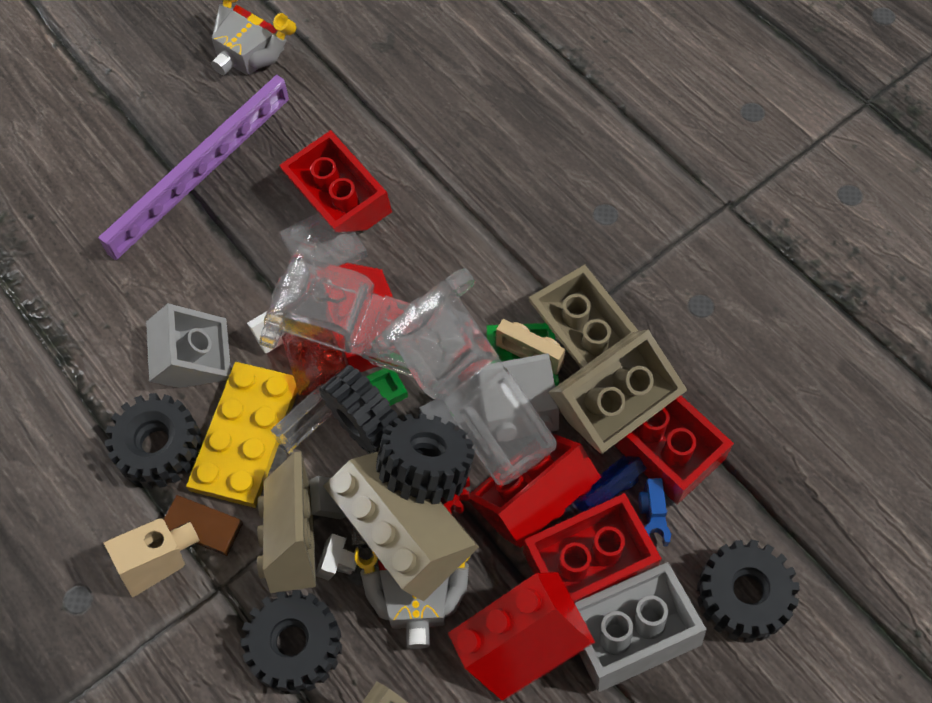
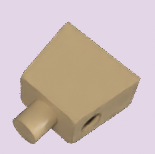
(149, 553)

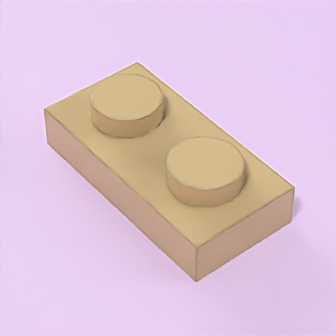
(523, 343)

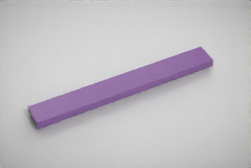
(194, 168)

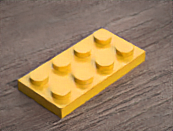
(239, 439)

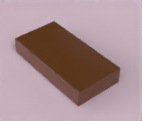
(214, 528)

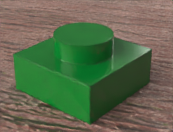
(389, 385)

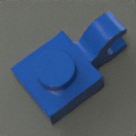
(654, 506)

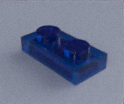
(616, 478)

